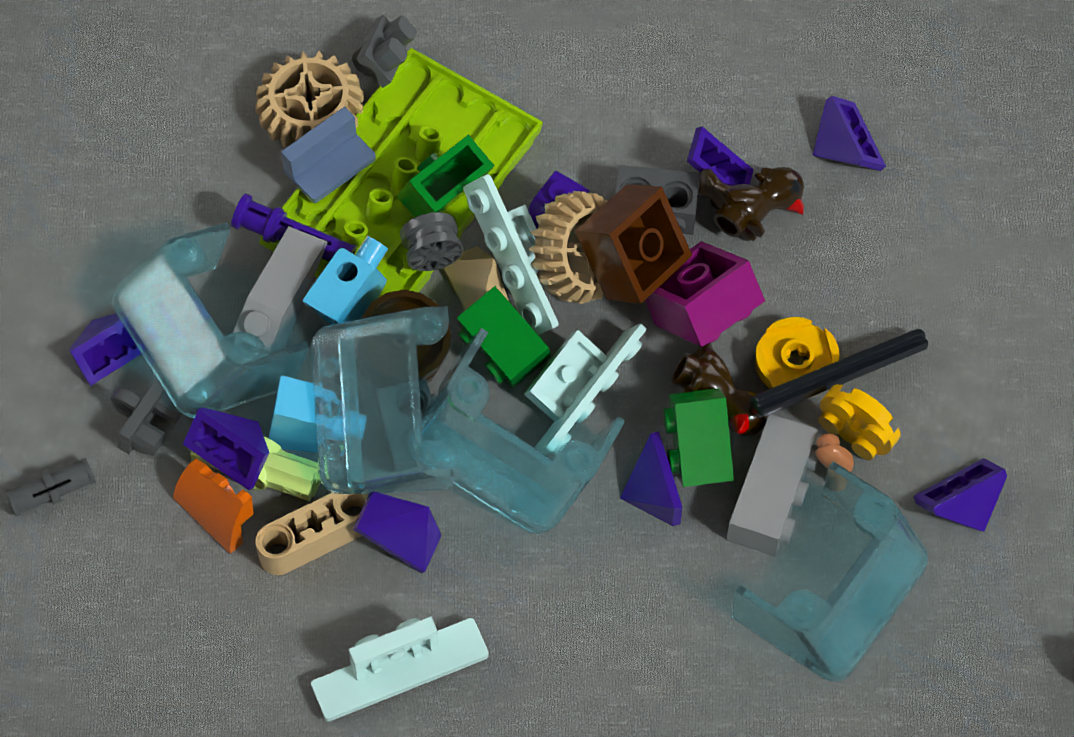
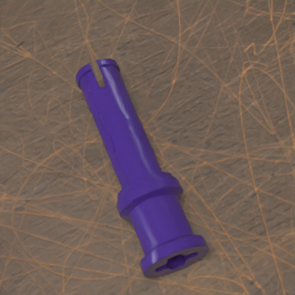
(274, 223)

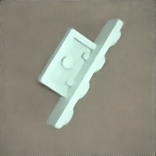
(509, 239)
(573, 380)
(398, 663)

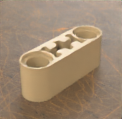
(310, 544)

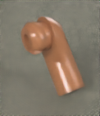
(830, 451)

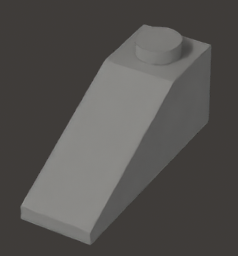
(281, 287)

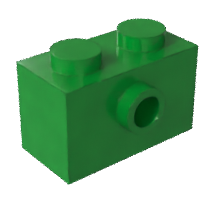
(444, 177)
(511, 342)
(699, 437)

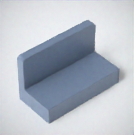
(327, 156)

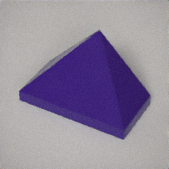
(845, 136)
(710, 153)
(103, 348)
(229, 444)
(653, 485)
(966, 495)
(399, 528)

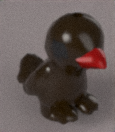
(745, 205)
(708, 371)

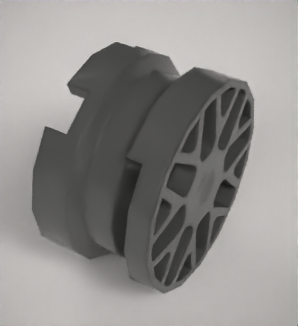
(431, 241)

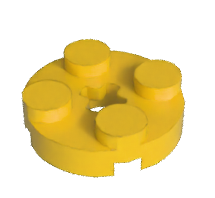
(788, 336)
(858, 421)

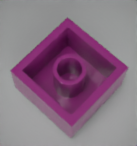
(705, 295)

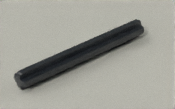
(838, 373)

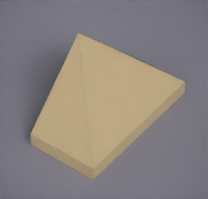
(473, 276)

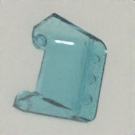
(372, 406)

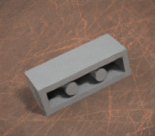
(774, 485)

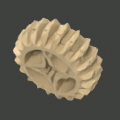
(284, 93)
(558, 252)

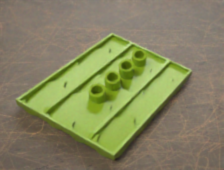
(404, 124)

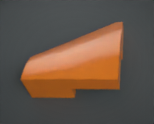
(214, 503)

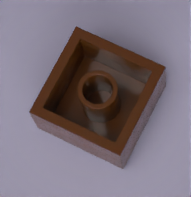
(633, 243)

